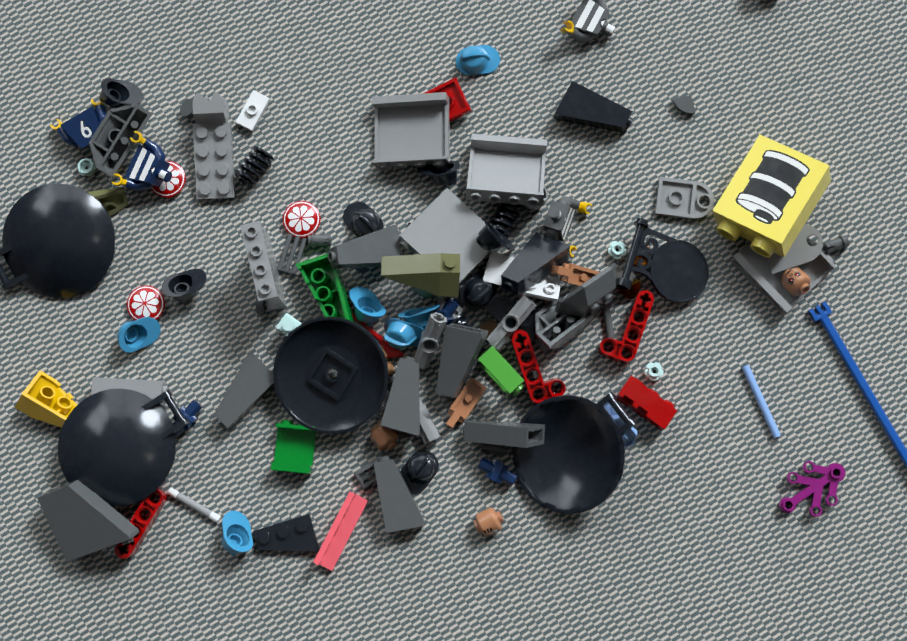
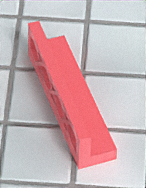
(341, 531)

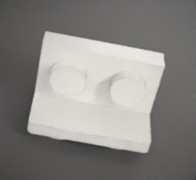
(545, 289)

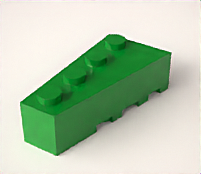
(326, 286)

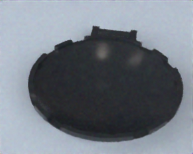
(57, 241)
(120, 444)
(579, 454)

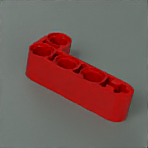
(633, 326)
(532, 364)
(143, 525)

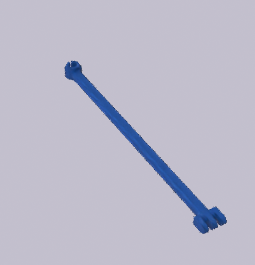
(823, 317)

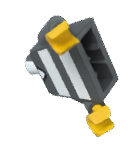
(589, 21)
(561, 217)

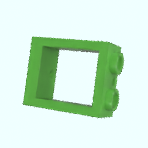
(501, 372)

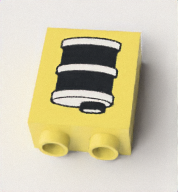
(771, 197)

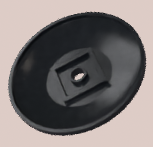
(304, 381)

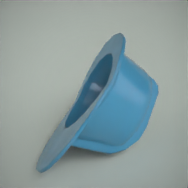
(477, 60)
(367, 305)
(418, 316)
(401, 333)
(138, 334)
(236, 533)

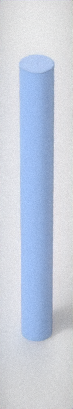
(761, 401)

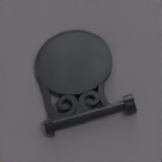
(674, 269)

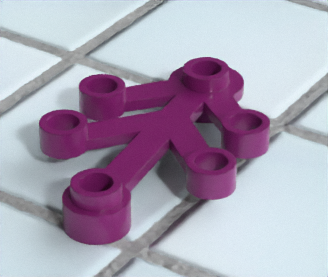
(815, 487)

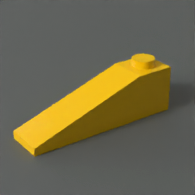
(46, 400)

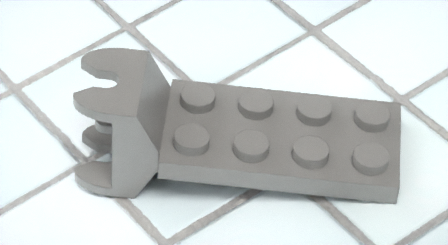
(213, 148)

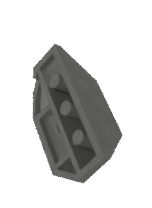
(112, 138)
(589, 295)
(557, 328)

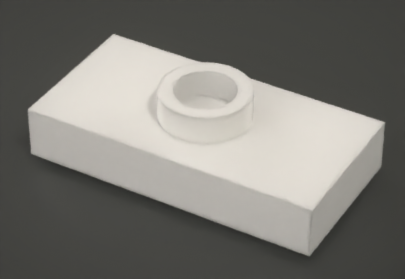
(253, 111)

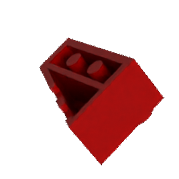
(646, 403)

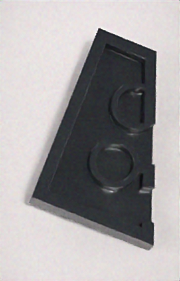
(500, 306)
(289, 535)

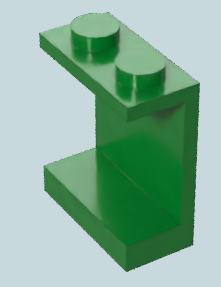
(294, 448)

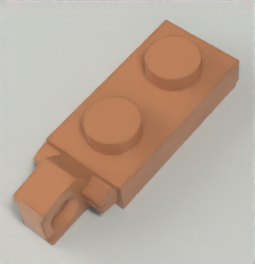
(573, 273)
(465, 402)

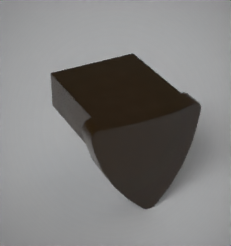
(630, 294)

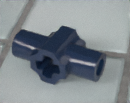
(448, 309)
(189, 412)
(497, 471)

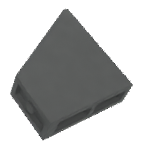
(84, 521)

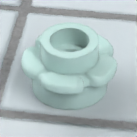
(86, 162)
(613, 253)
(653, 366)

